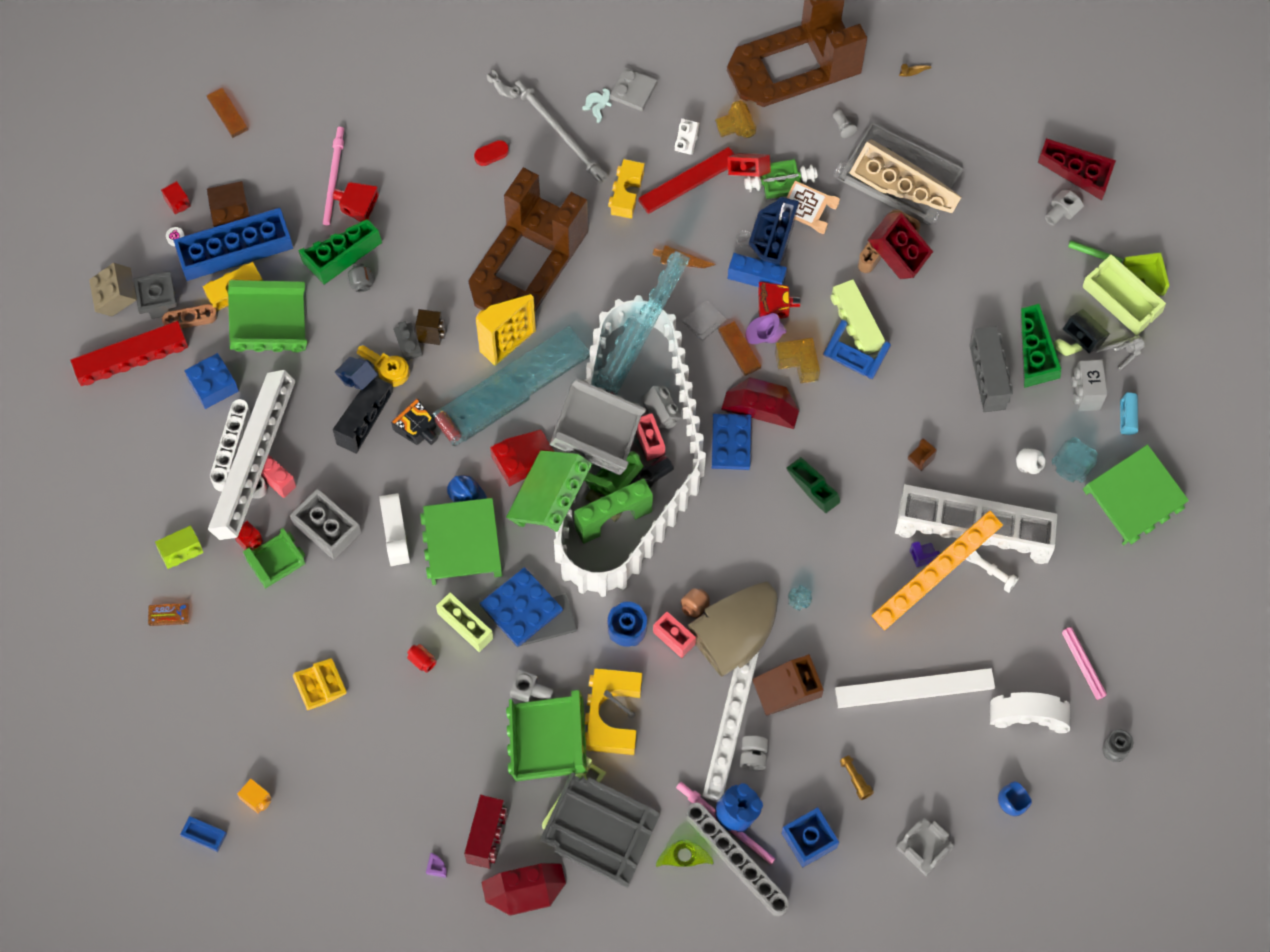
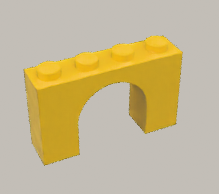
(599, 735)

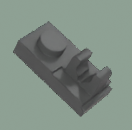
(407, 341)

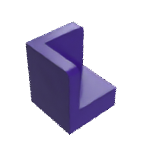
(923, 553)

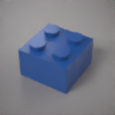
(211, 380)
(810, 837)

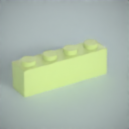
(858, 316)

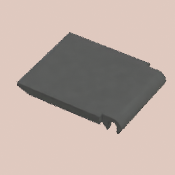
(600, 828)

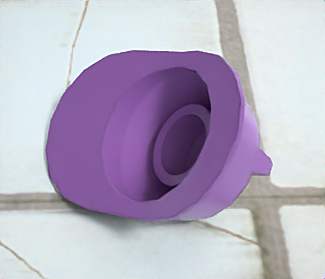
(765, 329)

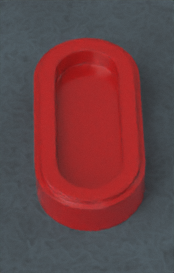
(491, 153)

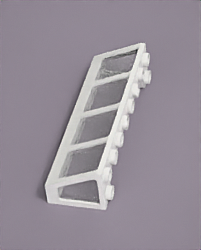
(954, 514)

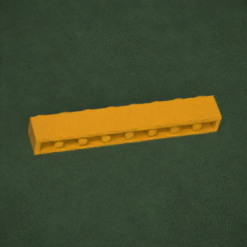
(936, 570)

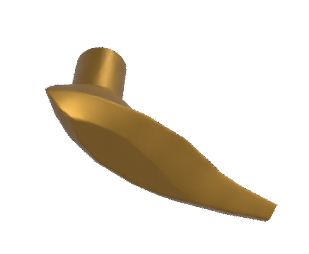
(913, 70)

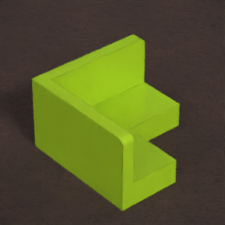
(1150, 270)

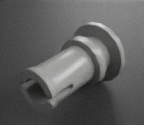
(846, 127)

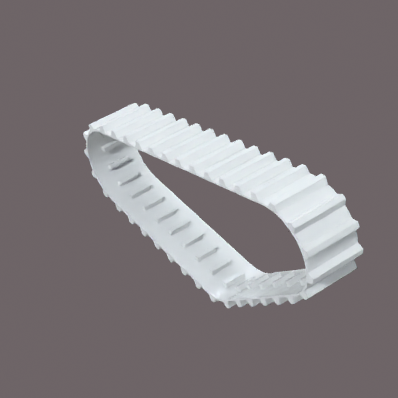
(609, 580)

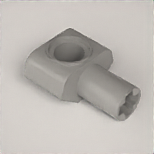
(1062, 209)
(534, 689)

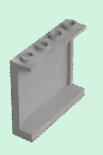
(597, 426)

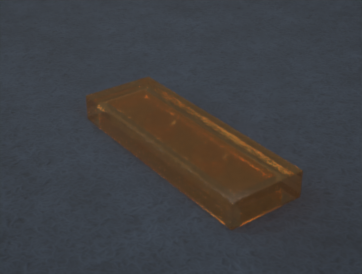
(227, 112)
(739, 348)

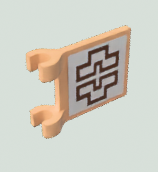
(811, 205)

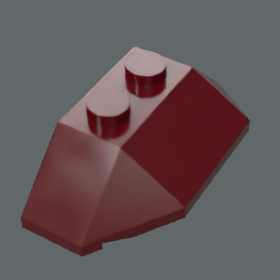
(763, 402)
(524, 888)

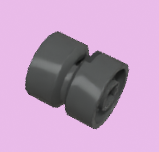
(1117, 745)

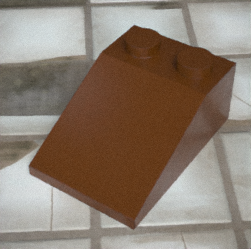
(227, 203)

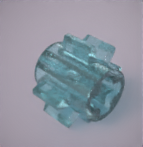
(799, 597)

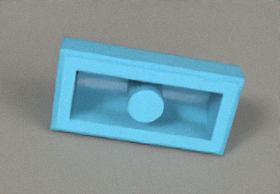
(1129, 414)

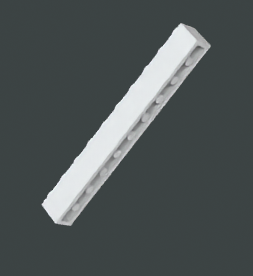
(251, 455)

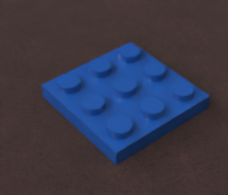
(521, 607)

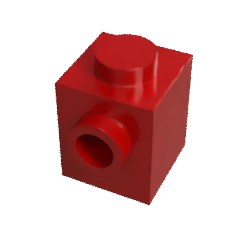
(249, 537)

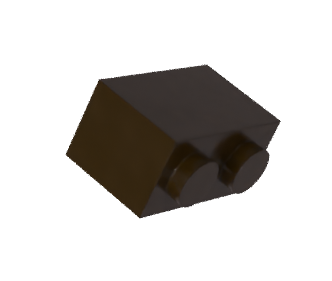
(430, 327)

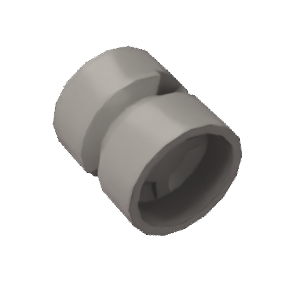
(754, 750)

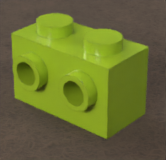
(179, 547)

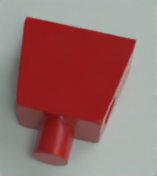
(357, 200)

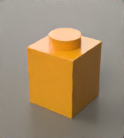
(254, 796)

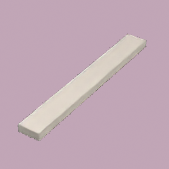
(914, 688)
(729, 731)

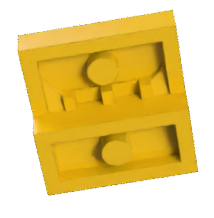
(319, 684)

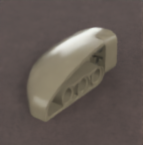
(736, 627)

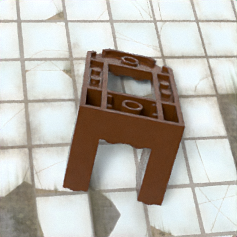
(835, 47)
(540, 221)

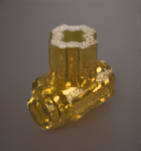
(737, 121)

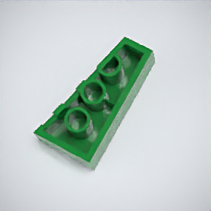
(340, 251)
(1038, 352)

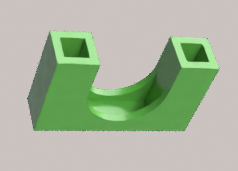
(591, 517)

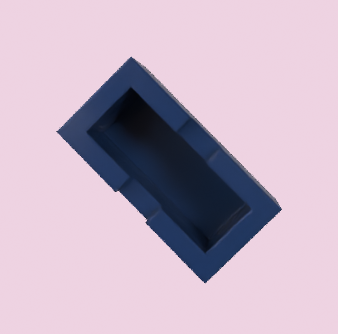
(356, 373)

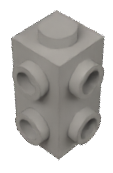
(659, 402)

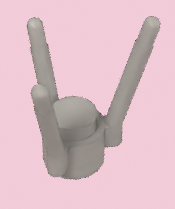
(1132, 345)

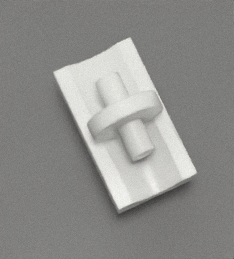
(687, 136)

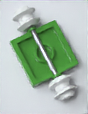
(781, 178)

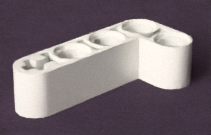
(394, 529)

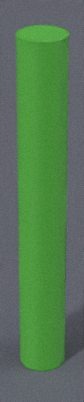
(1091, 251)

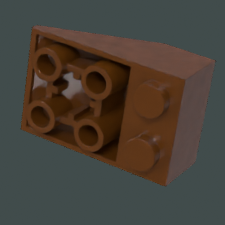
(788, 685)

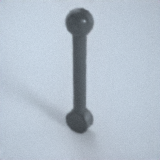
(630, 713)

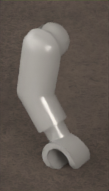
(511, 92)

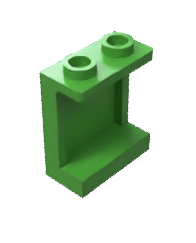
(607, 482)
(275, 558)

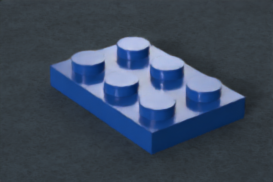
(731, 441)

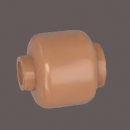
(695, 603)

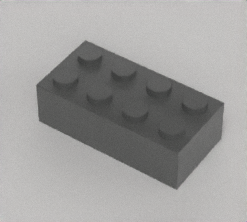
(990, 369)

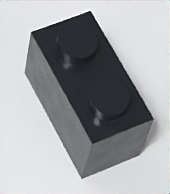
(1086, 331)

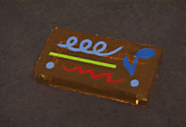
(168, 614)

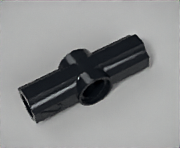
(655, 471)

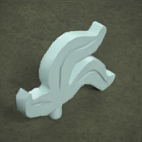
(601, 100)

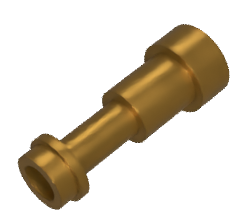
(863, 790)

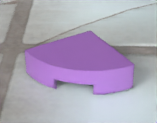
(436, 866)

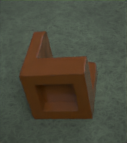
(922, 455)

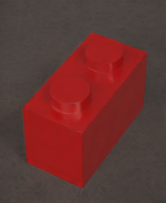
(749, 164)

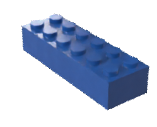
(233, 244)

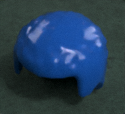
(1014, 799)

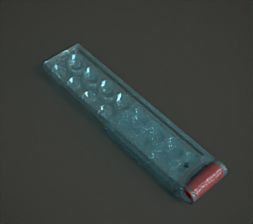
(638, 329)
(510, 387)

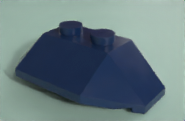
(773, 230)

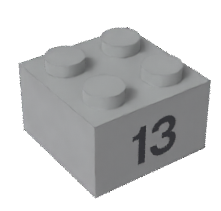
(1089, 385)

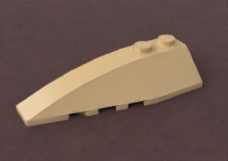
(901, 178)

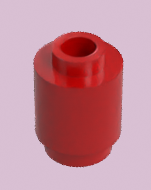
(421, 658)

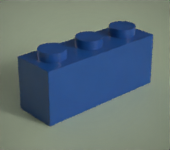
(753, 271)

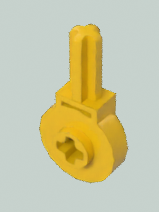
(390, 368)

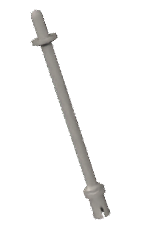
(592, 165)

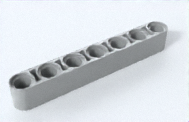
(738, 868)

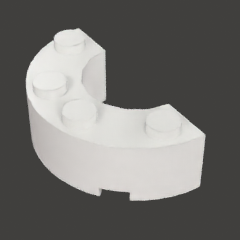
(1028, 708)

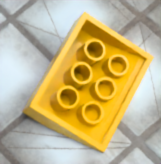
(505, 327)

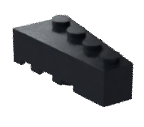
(362, 414)

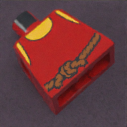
(775, 299)

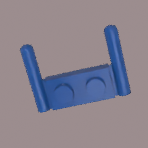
(853, 358)

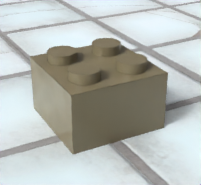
(112, 289)

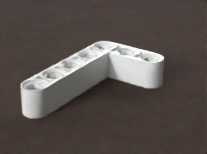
(229, 453)

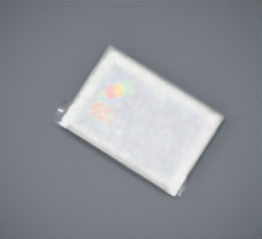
(936, 166)

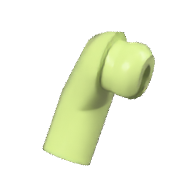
(1065, 348)

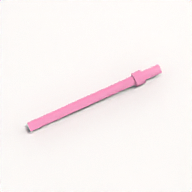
(338, 144)
(695, 797)

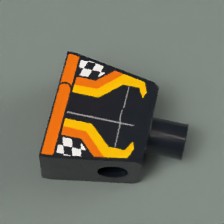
(415, 424)

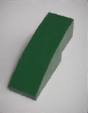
(813, 485)

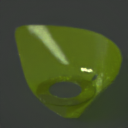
(670, 855)

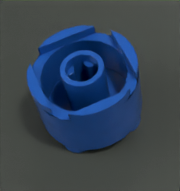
(627, 613)
(738, 808)

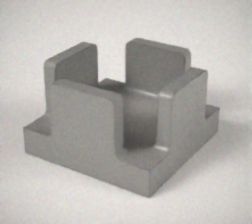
(925, 845)

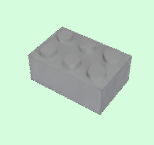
(325, 524)

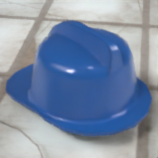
(464, 488)

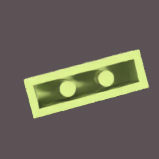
(464, 622)

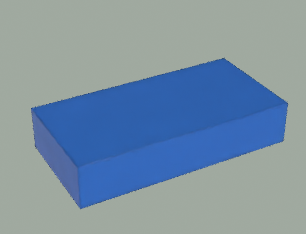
(203, 834)

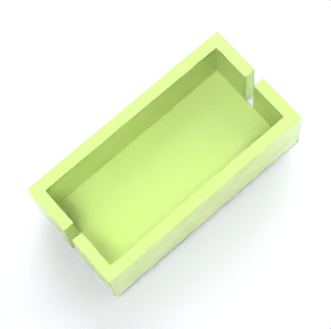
(1124, 295)

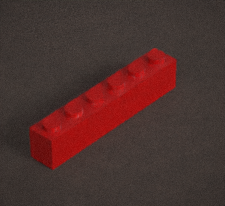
(129, 353)

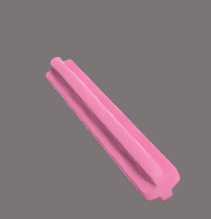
(1084, 663)

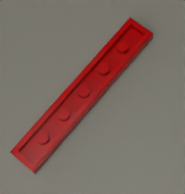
(686, 181)

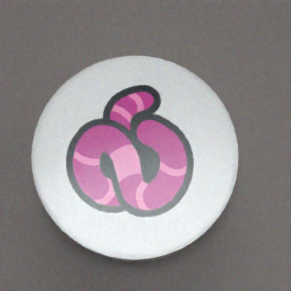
(174, 233)

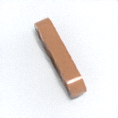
(193, 310)

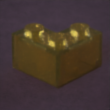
(799, 354)

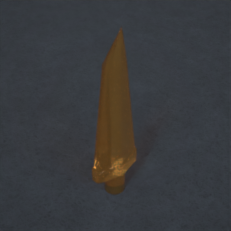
(693, 262)

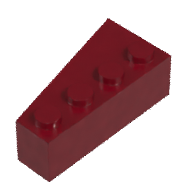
(1078, 166)

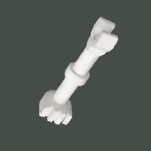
(992, 569)

